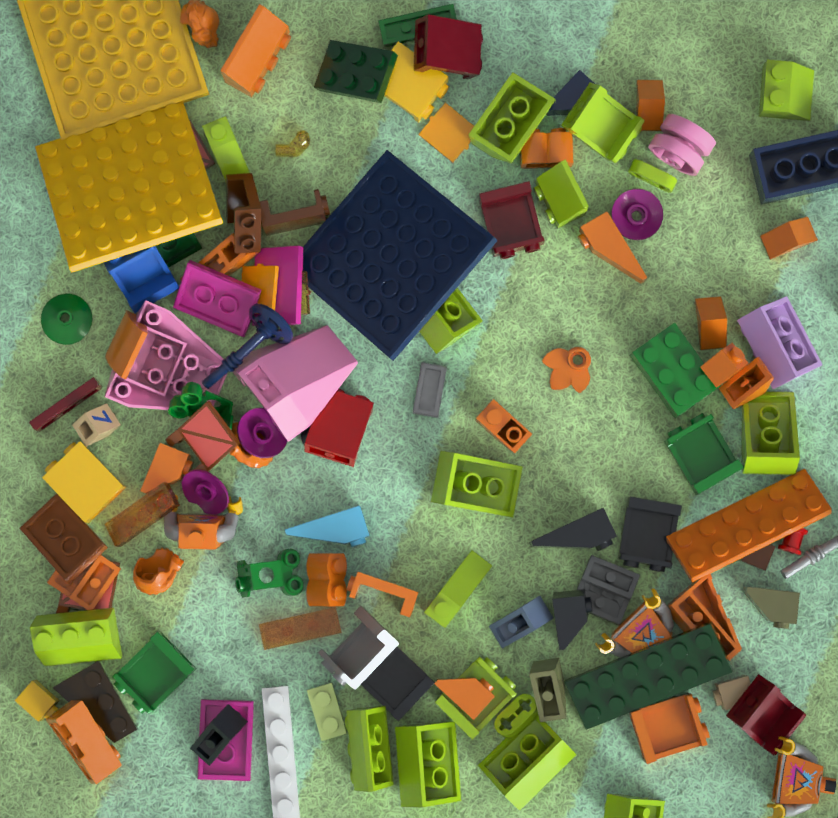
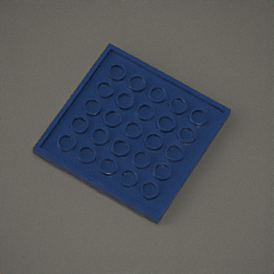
(392, 254)

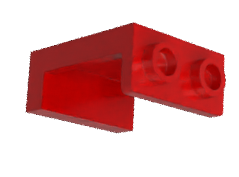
(340, 428)

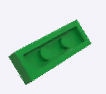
(402, 27)

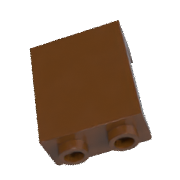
(244, 211)
(295, 218)

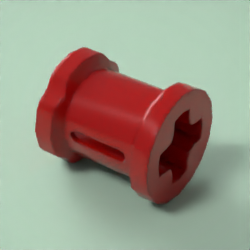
(792, 542)

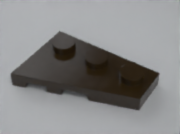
(101, 699)

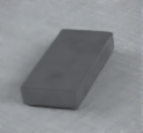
(429, 390)

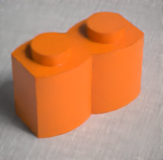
(547, 149)
(326, 579)

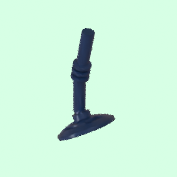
(269, 326)

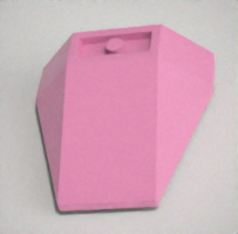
(164, 363)
(297, 377)

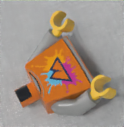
(202, 530)
(644, 627)
(797, 780)

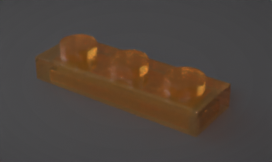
(142, 514)
(300, 628)

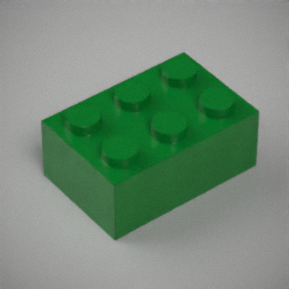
(673, 370)

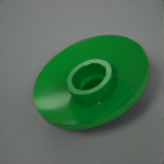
(72, 330)

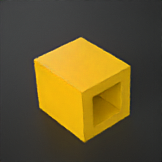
(38, 701)

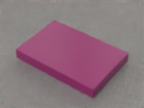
(289, 279)
(216, 298)
(236, 758)

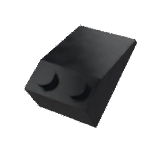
(585, 533)

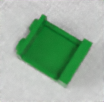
(702, 453)
(153, 673)

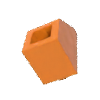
(503, 426)

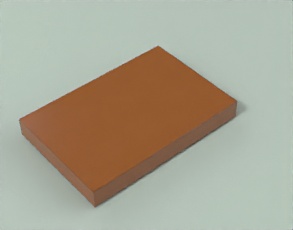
(63, 538)

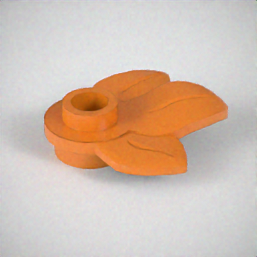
(565, 371)

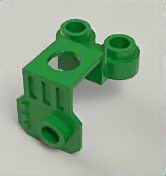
(193, 399)
(249, 579)

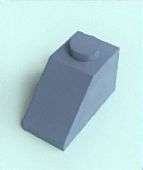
(521, 622)

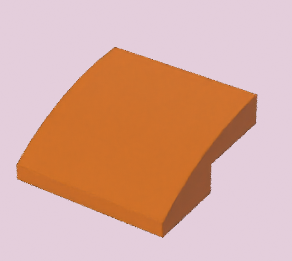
(126, 344)
(89, 585)

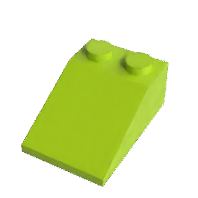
(770, 435)
(476, 484)

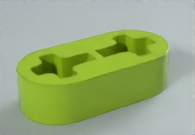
(652, 175)
(511, 712)

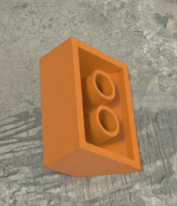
(256, 52)

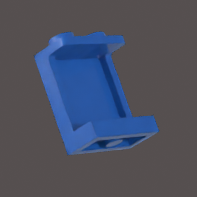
(142, 277)

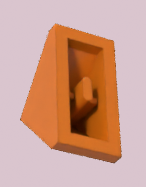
(650, 104)
(788, 237)
(711, 323)
(747, 384)

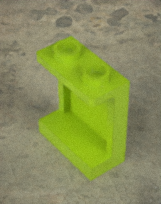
(602, 123)
(502, 690)

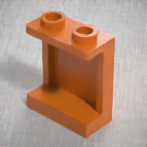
(362, 579)
(669, 727)

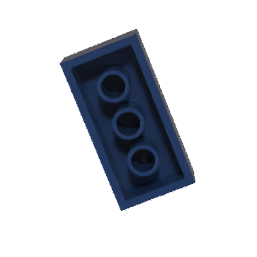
(796, 167)

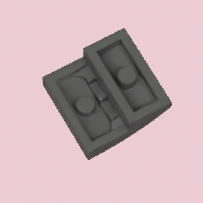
(609, 588)

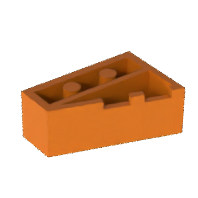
(700, 605)
(84, 741)

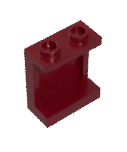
(448, 46)
(511, 220)
(766, 714)

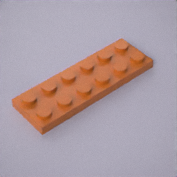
(748, 525)

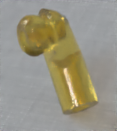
(296, 146)

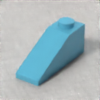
(340, 528)

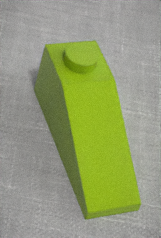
(225, 147)
(458, 589)

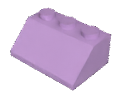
(780, 341)

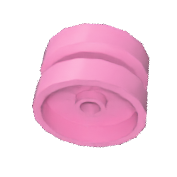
(682, 144)

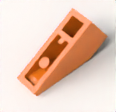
(608, 244)
(225, 259)

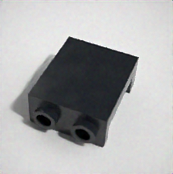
(646, 531)
(397, 683)

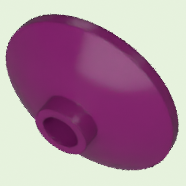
(637, 201)
(259, 421)
(205, 491)

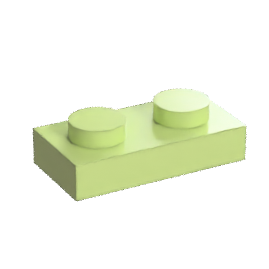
(326, 711)

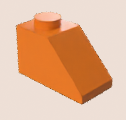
(724, 364)
(167, 466)
(467, 693)

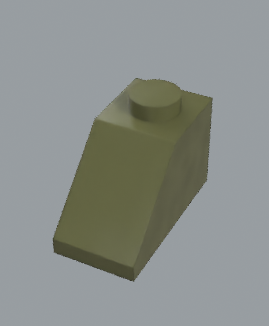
(775, 605)
(548, 689)

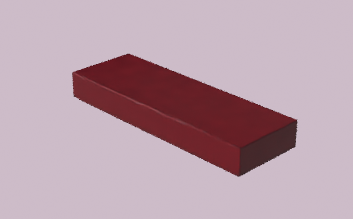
(66, 404)

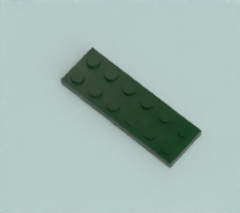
(648, 675)

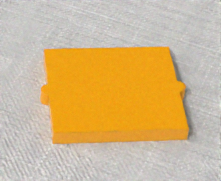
(448, 132)
(265, 279)

